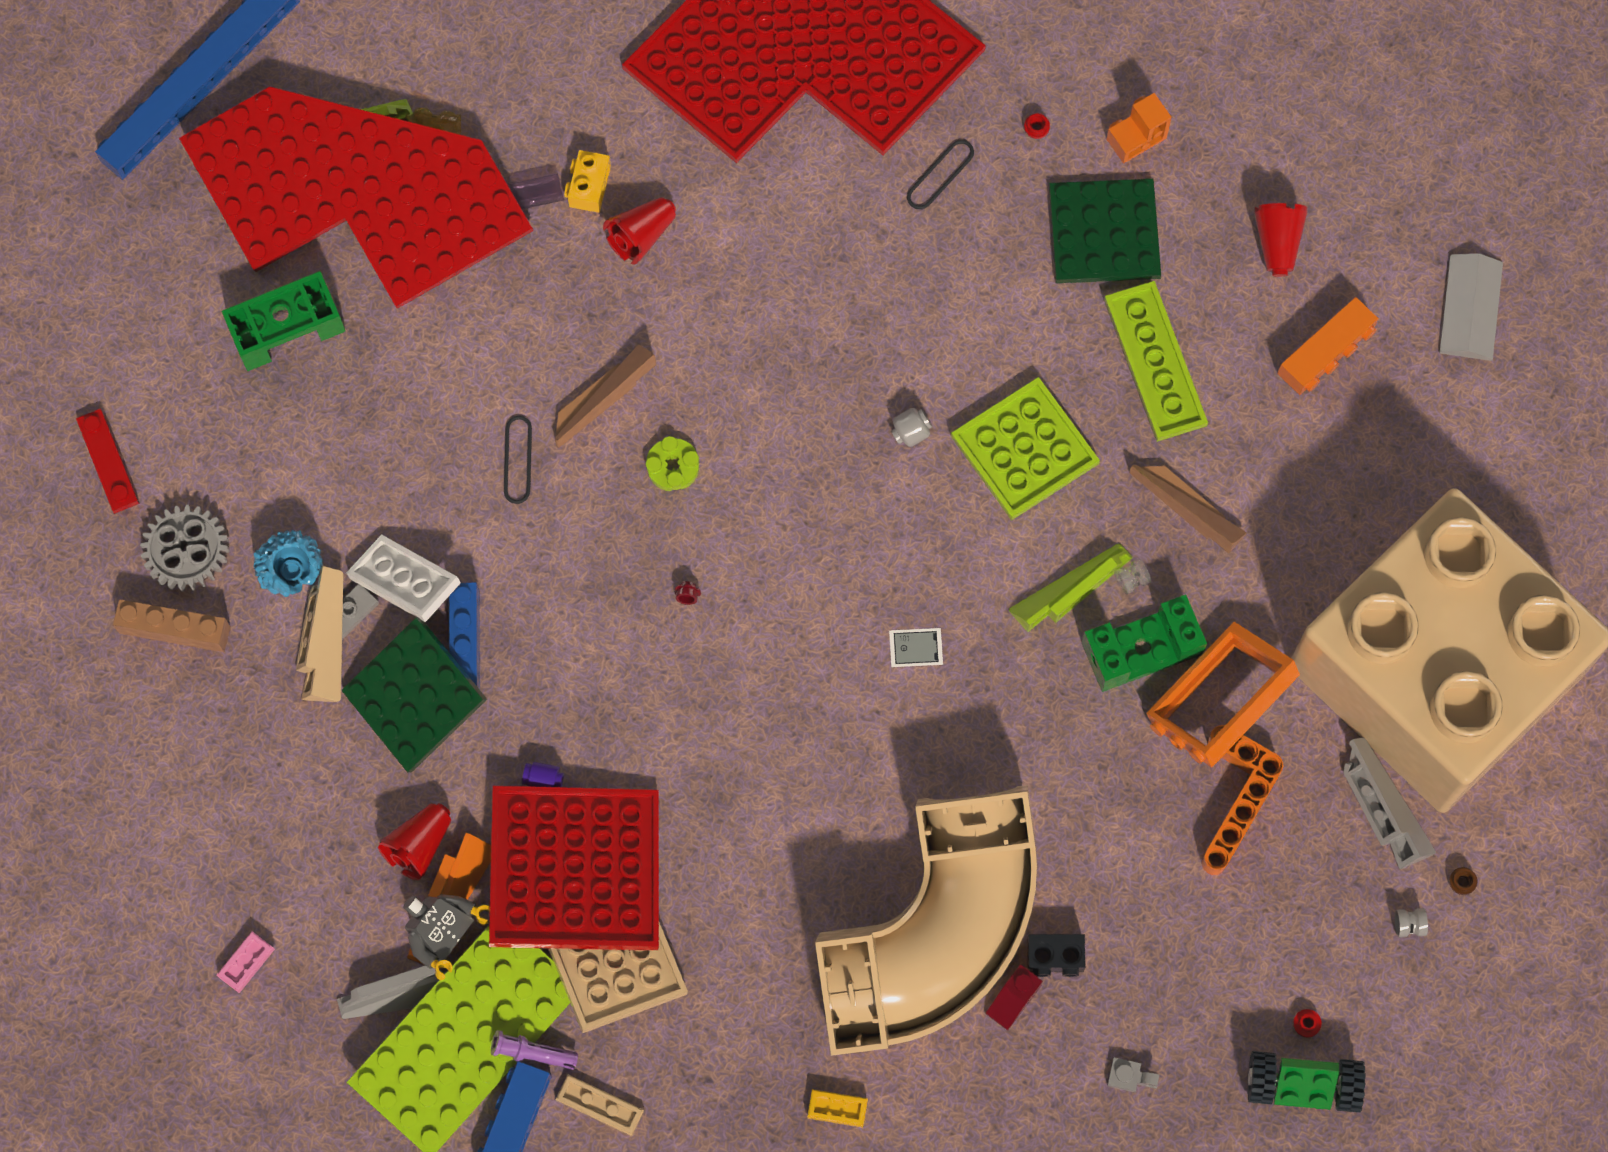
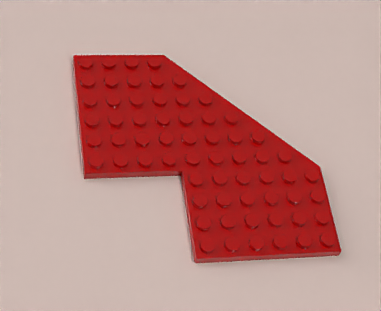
(747, 62)
(410, 192)

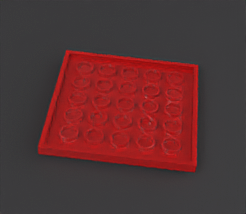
(574, 868)

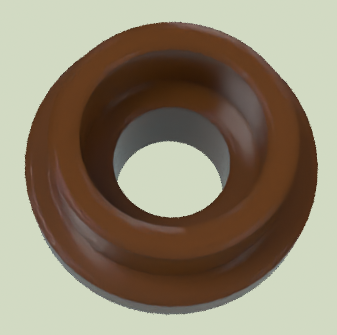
(1466, 873)

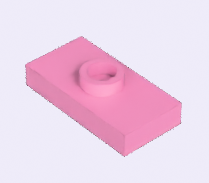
(245, 962)

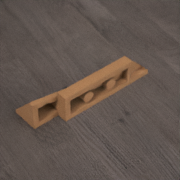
(603, 394)
(1189, 505)

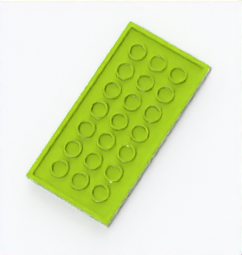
(440, 1057)

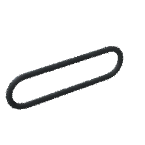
(948, 181)
(507, 459)

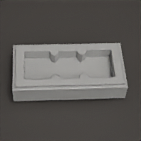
(356, 608)

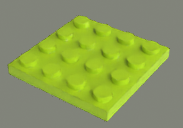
(1025, 448)

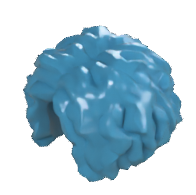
(287, 562)

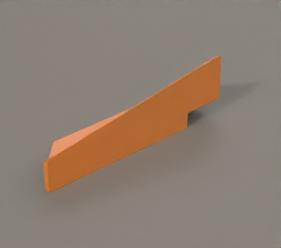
(461, 874)

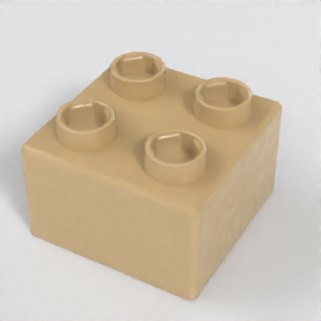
(1449, 649)

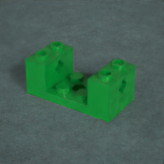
(308, 310)
(1170, 633)

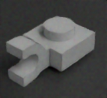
(1127, 1075)

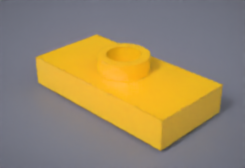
(837, 1108)

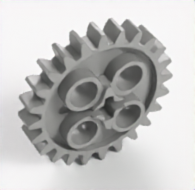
(188, 570)

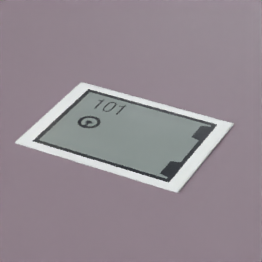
(916, 647)

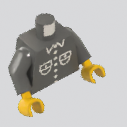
(438, 927)

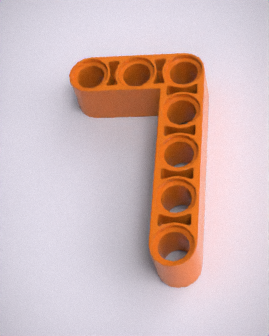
(1245, 800)

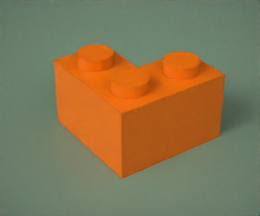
(1140, 131)

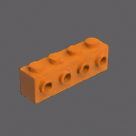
(1328, 346)

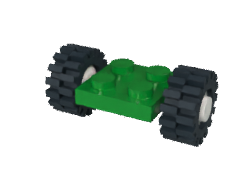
(1306, 1082)

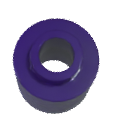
(542, 775)

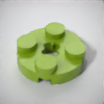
(672, 449)

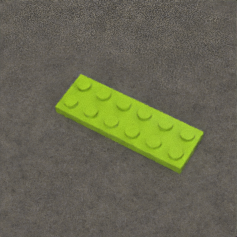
(1155, 361)

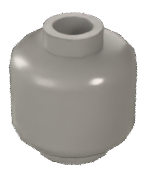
(911, 427)

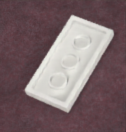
(403, 578)

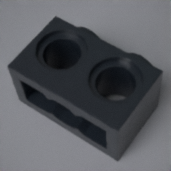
(1055, 946)

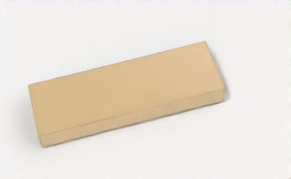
(599, 1105)

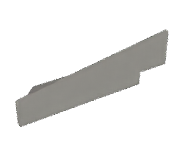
(1385, 806)
(389, 994)

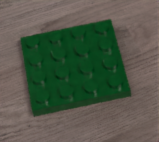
(1104, 231)
(414, 694)

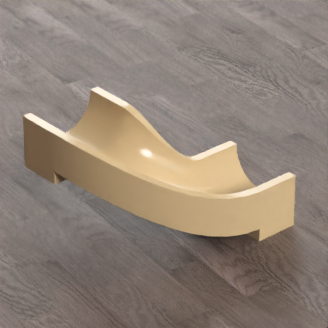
(953, 938)

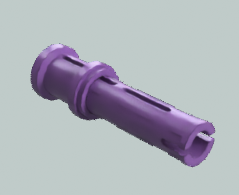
(521, 1049)

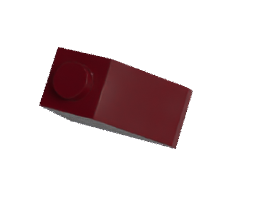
(1014, 997)

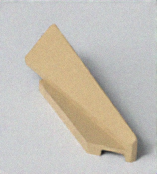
(322, 639)

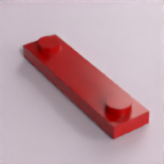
(107, 461)

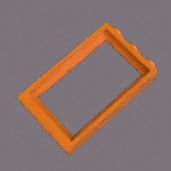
(1233, 637)

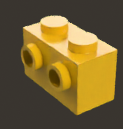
(588, 181)

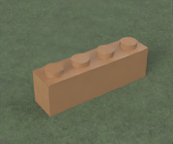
(171, 625)

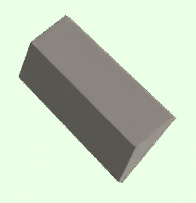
(1471, 306)

